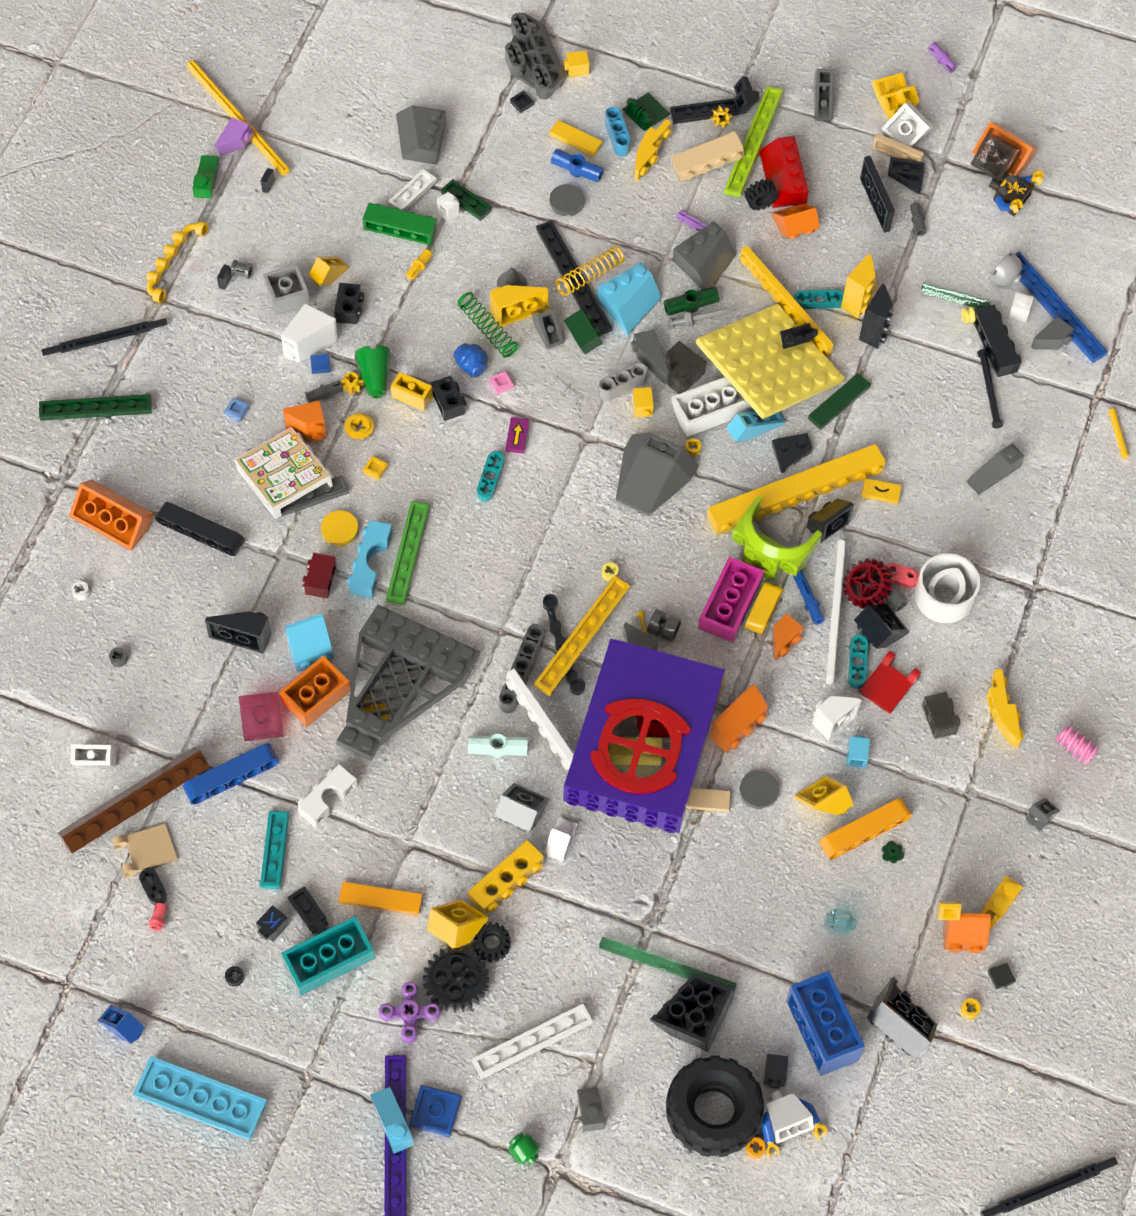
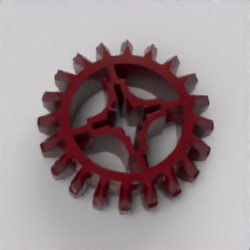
(870, 569)

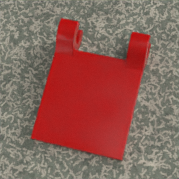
(887, 685)

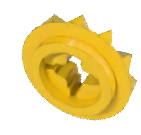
(356, 420)

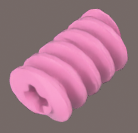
(1077, 744)

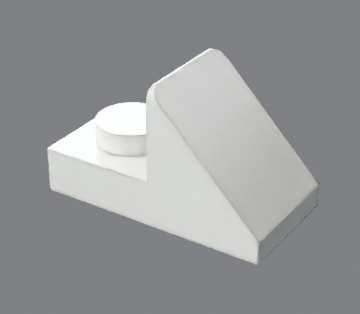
(560, 839)

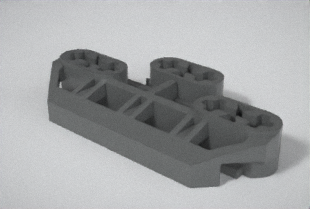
(528, 56)

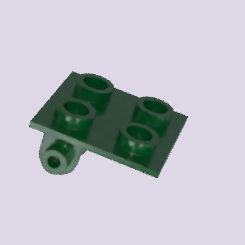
(645, 111)

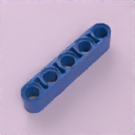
(230, 773)

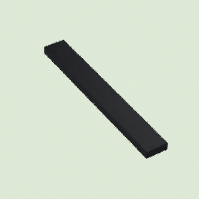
(565, 264)

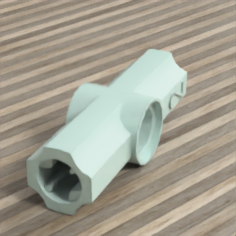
(485, 745)

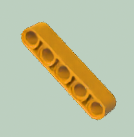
(865, 828)

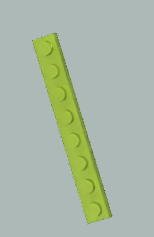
(754, 141)

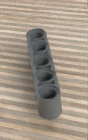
(523, 660)

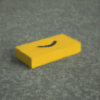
(881, 491)

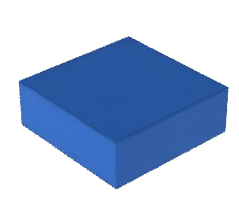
(320, 363)

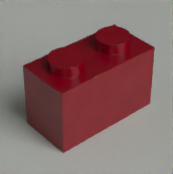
(320, 575)

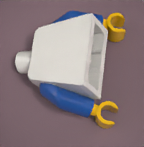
(788, 1118)

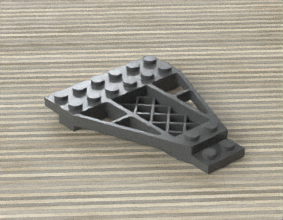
(407, 643)

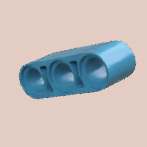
(617, 131)

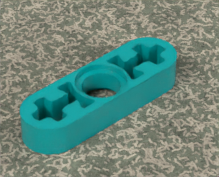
(832, 303)
(488, 468)
(852, 668)

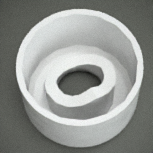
(954, 573)

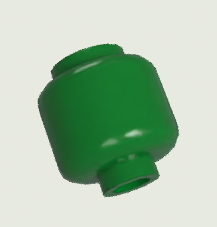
(524, 1148)

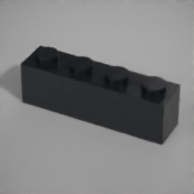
(996, 340)

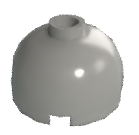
(1007, 271)

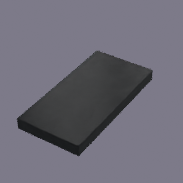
(877, 194)

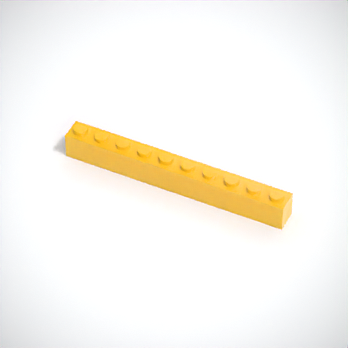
(798, 487)

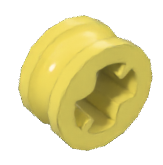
(968, 315)
(612, 567)

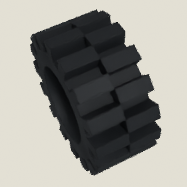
(761, 194)
(496, 953)

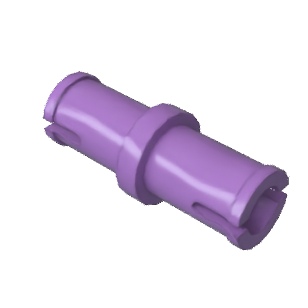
(942, 57)

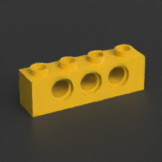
(524, 854)

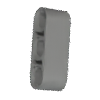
(618, 388)

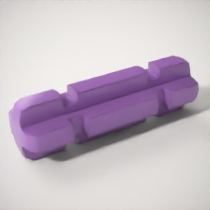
(691, 220)

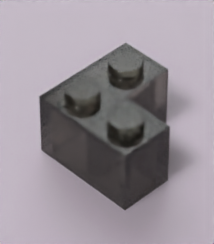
(686, 367)

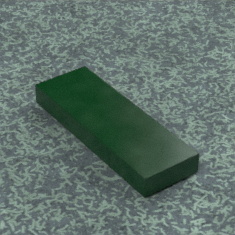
(468, 200)

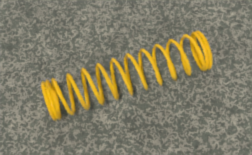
(613, 258)

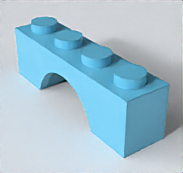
(376, 539)

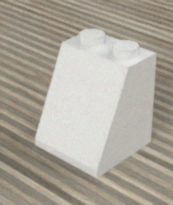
(308, 334)

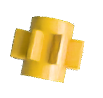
(720, 111)
(351, 382)

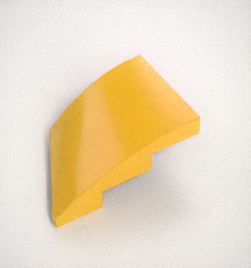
(894, 93)

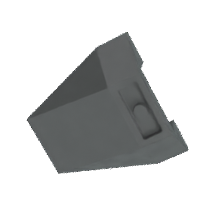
(652, 472)

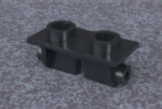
(797, 335)

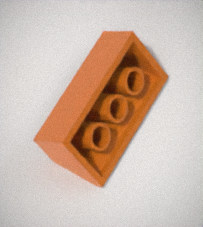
(110, 514)

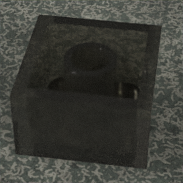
(996, 157)

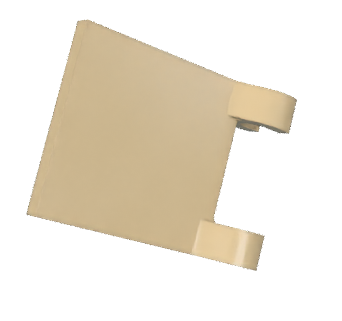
(146, 848)

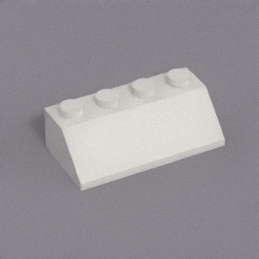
(708, 406)

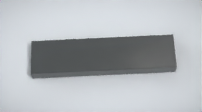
(317, 496)

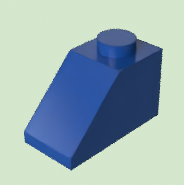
(121, 1024)

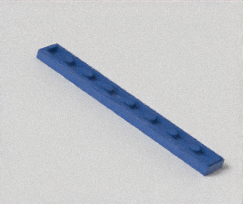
(1056, 307)

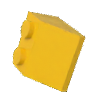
(455, 922)

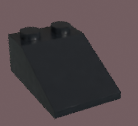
(241, 629)

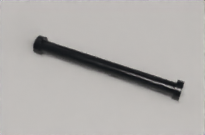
(982, 354)

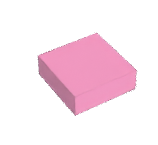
(501, 382)

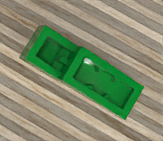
(206, 176)

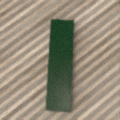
(839, 401)

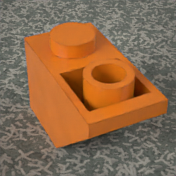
(784, 635)

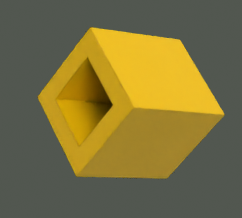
(576, 63)
(642, 402)

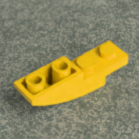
(649, 146)
(1004, 713)

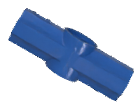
(577, 165)

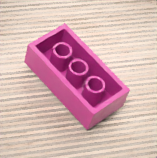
(731, 599)

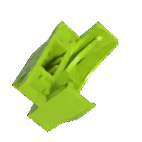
(767, 553)

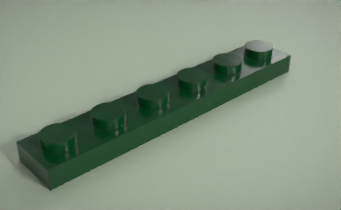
(95, 407)

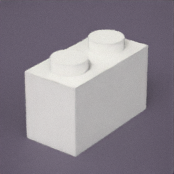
(93, 755)

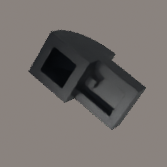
(745, 96)

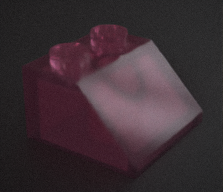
(261, 716)

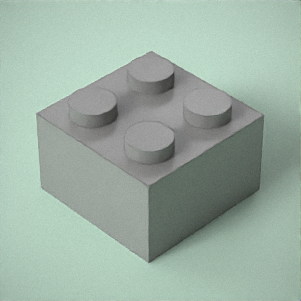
(286, 288)

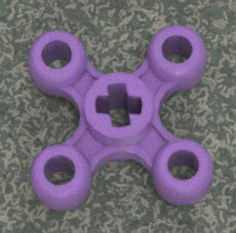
(409, 1020)

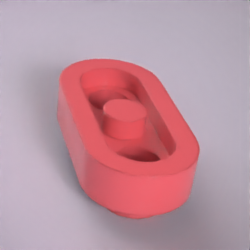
(900, 575)

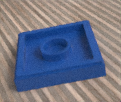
(435, 1111)

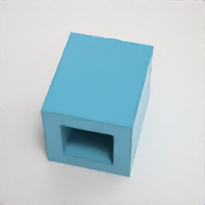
(858, 751)

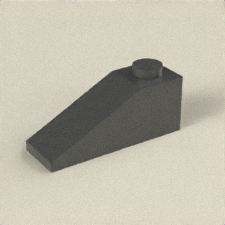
(823, 94)
(650, 353)
(996, 469)

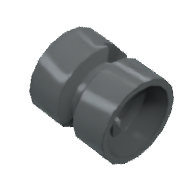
(670, 627)

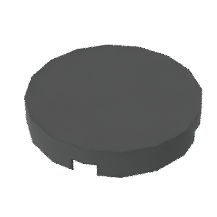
(566, 200)
(759, 789)

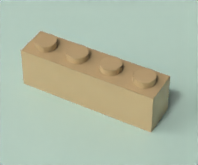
(707, 156)

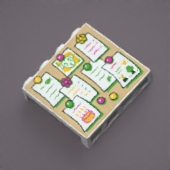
(282, 470)

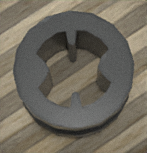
(114, 661)

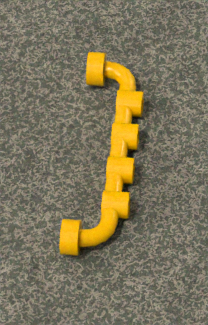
(158, 295)

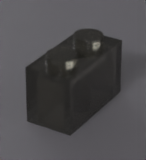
(940, 715)

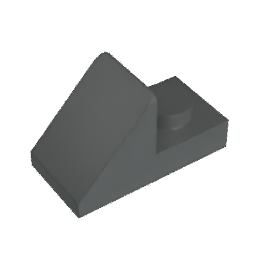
(1041, 813)

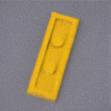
(575, 138)

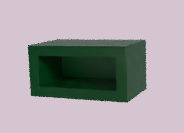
(583, 331)

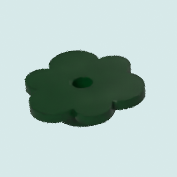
(890, 856)

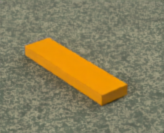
(380, 898)

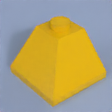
(826, 796)

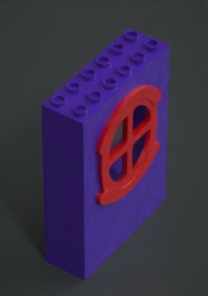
(658, 688)

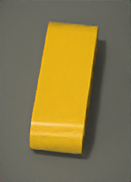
(763, 608)

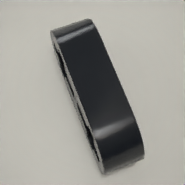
(157, 884)

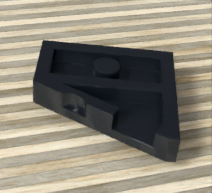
(907, 173)
(791, 449)

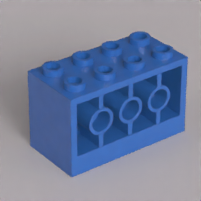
(825, 1023)

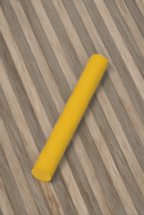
(1118, 433)

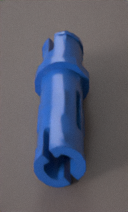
(811, 604)

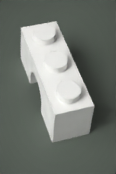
(337, 782)

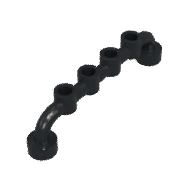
(550, 603)

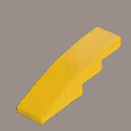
(949, 910)

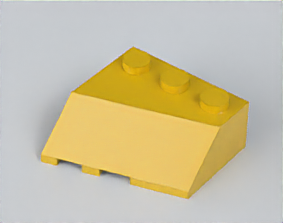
(860, 288)

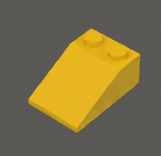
(516, 303)

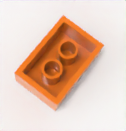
(315, 691)

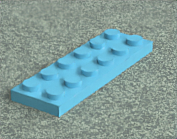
(200, 1098)

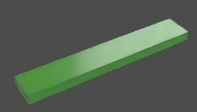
(407, 553)

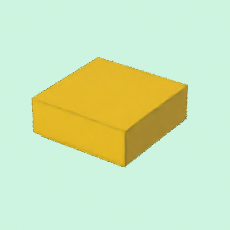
(375, 468)

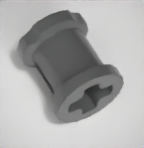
(241, 269)

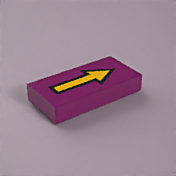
(517, 435)

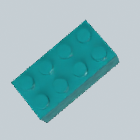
(328, 955)

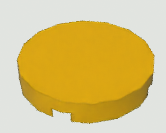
(339, 528)

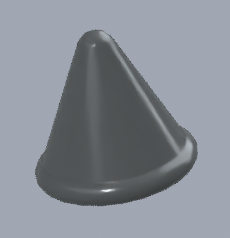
(512, 278)

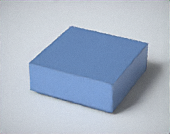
(237, 409)

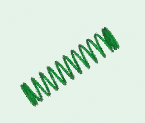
(505, 347)

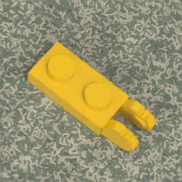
(1001, 899)

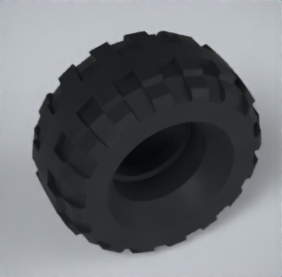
(723, 1077)

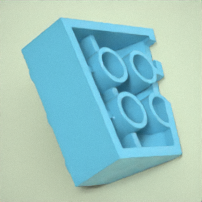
(629, 296)

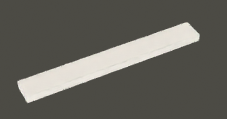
(835, 612)

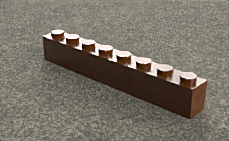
(133, 800)

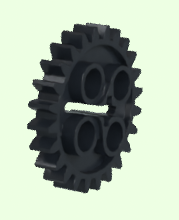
(443, 966)

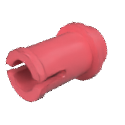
(159, 912)

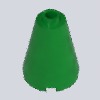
(374, 368)

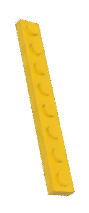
(782, 296)
(581, 636)

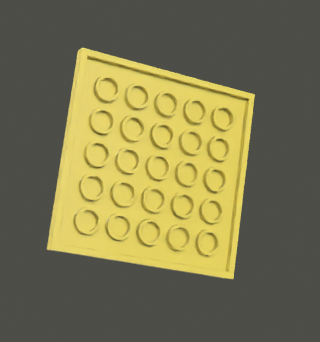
(760, 368)

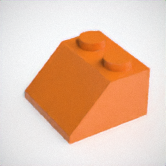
(796, 220)
(306, 420)
(968, 933)

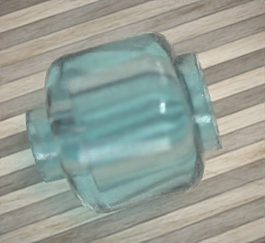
(839, 922)

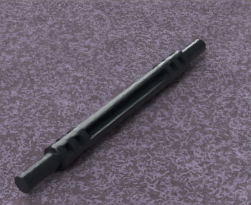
(76, 344)
(1049, 1187)

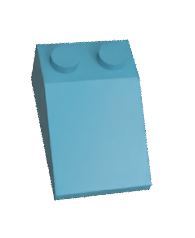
(308, 641)

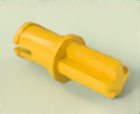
(419, 264)

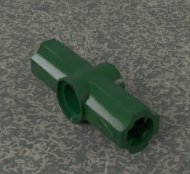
(698, 298)

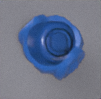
(471, 359)

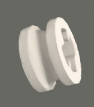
(82, 594)

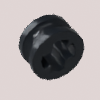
(228, 973)

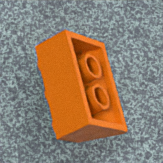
(1027, 148)
(739, 719)

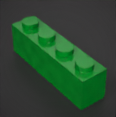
(399, 224)

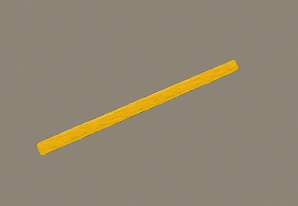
(233, 112)

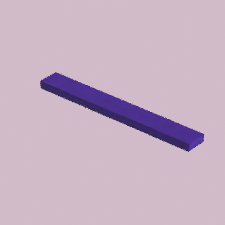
(395, 1163)

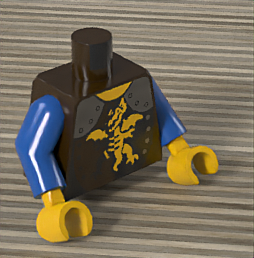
(1014, 191)

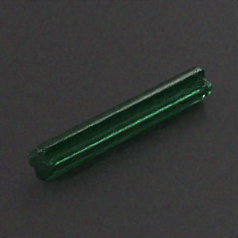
(953, 296)

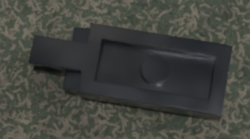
(308, 910)

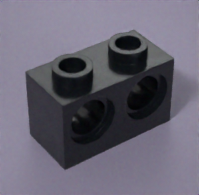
(345, 303)
(446, 398)

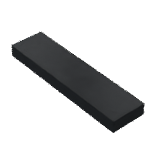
(700, 111)

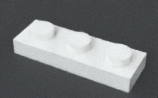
(412, 191)

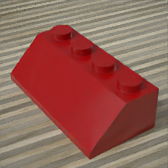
(784, 167)

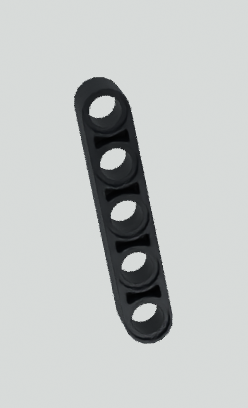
(200, 528)

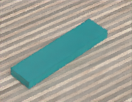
(274, 850)

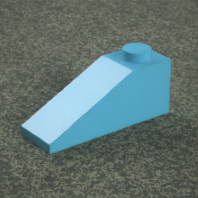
(750, 425)
(392, 1120)

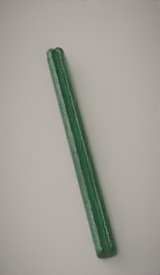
(658, 962)

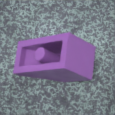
(234, 136)

